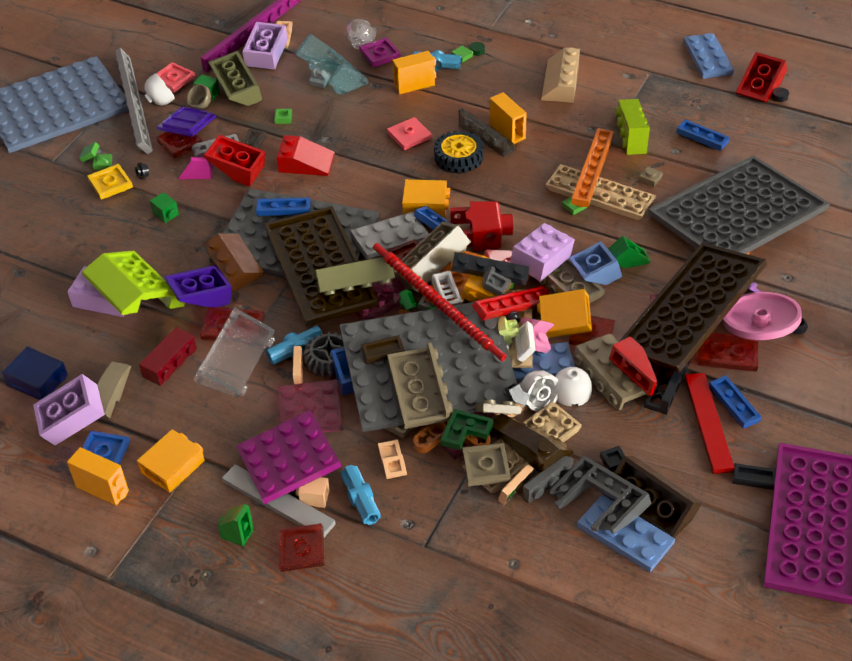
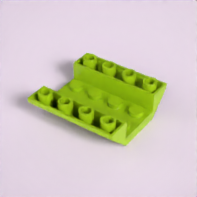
(127, 280)

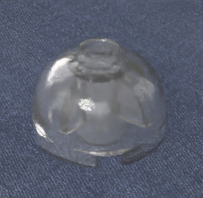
(359, 33)

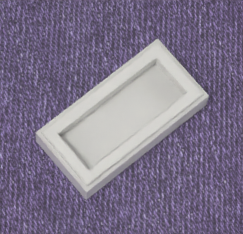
(525, 341)

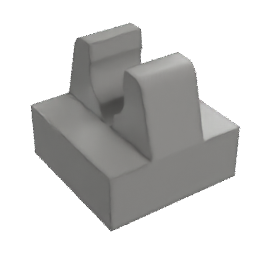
(319, 78)

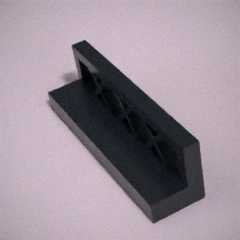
(668, 395)

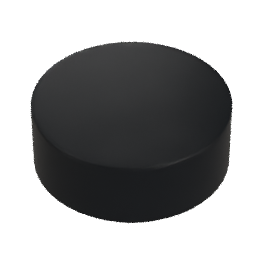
(780, 94)

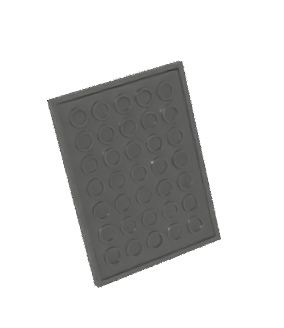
(739, 207)
(253, 233)
(467, 368)

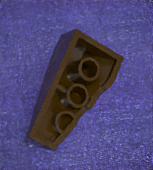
(530, 443)

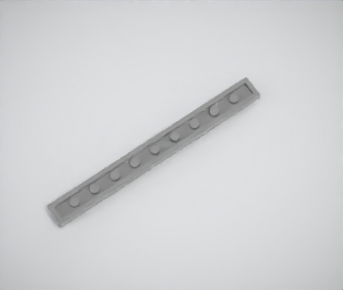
(133, 102)

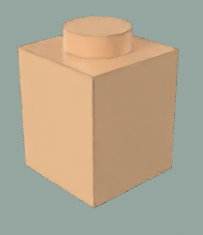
(314, 493)

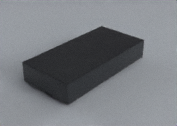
(754, 476)

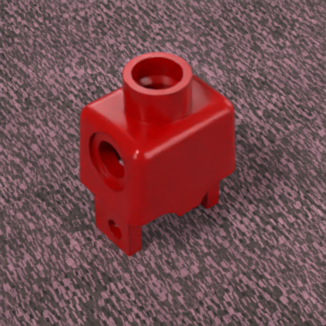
(485, 222)

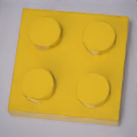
(110, 181)

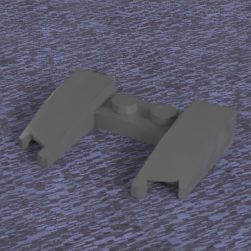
(629, 499)

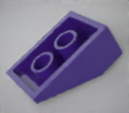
(201, 287)

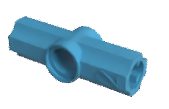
(445, 60)
(286, 348)
(360, 495)

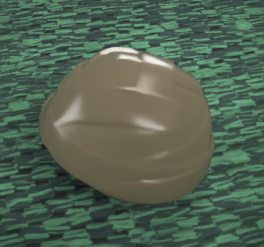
(199, 96)

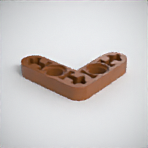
(434, 439)

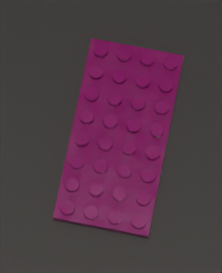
(811, 524)

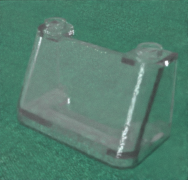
(234, 354)

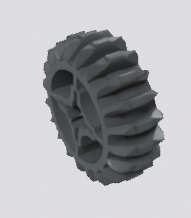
(317, 353)

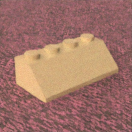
(561, 76)

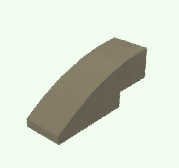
(112, 386)

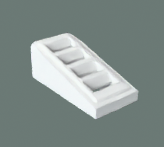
(447, 277)

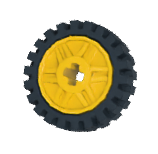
(458, 151)

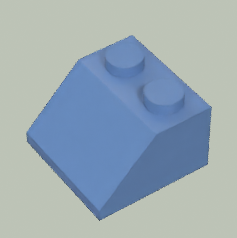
(597, 264)

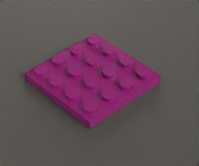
(288, 456)

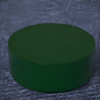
(478, 48)

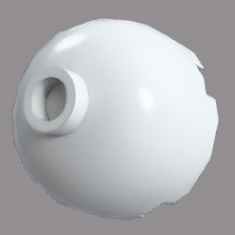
(157, 91)
(573, 386)
(541, 388)

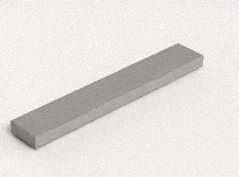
(286, 505)

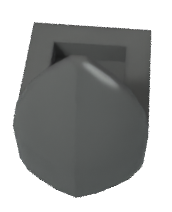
(495, 282)

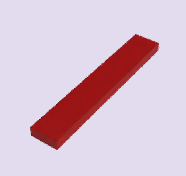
(506, 303)
(709, 423)

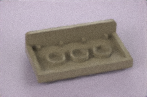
(567, 278)
(604, 374)
(420, 387)

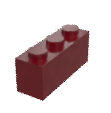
(167, 356)

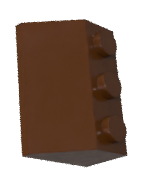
(233, 259)

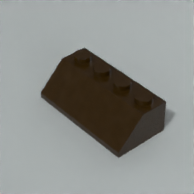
(670, 505)

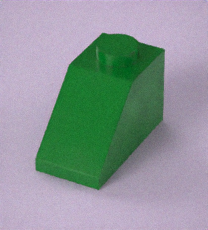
(628, 253)
(236, 525)

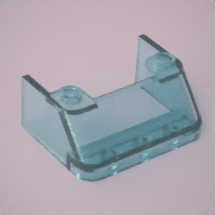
(343, 74)

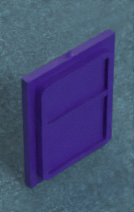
(186, 121)

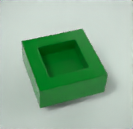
(407, 300)

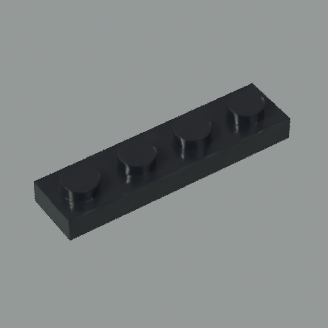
(478, 265)

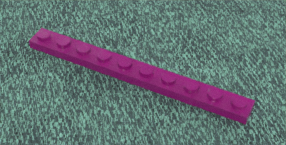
(241, 35)

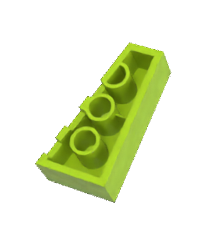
(632, 126)

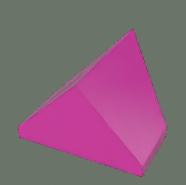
(198, 169)

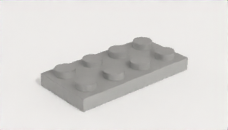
(388, 234)

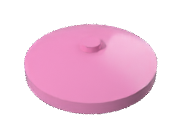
(763, 316)

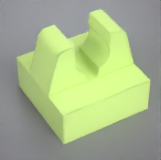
(508, 329)

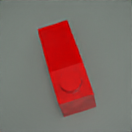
(633, 361)

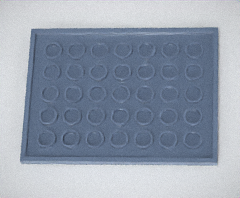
(58, 103)

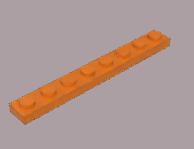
(592, 168)

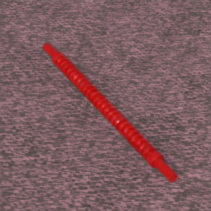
(436, 299)

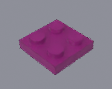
(379, 52)

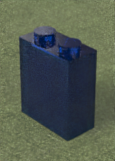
(35, 373)

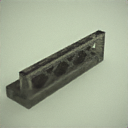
(487, 134)

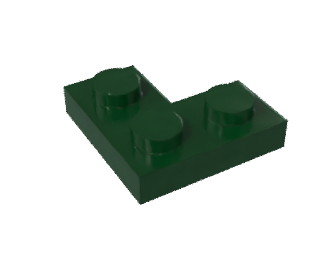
(464, 424)

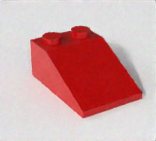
(762, 77)
(303, 157)
(236, 159)

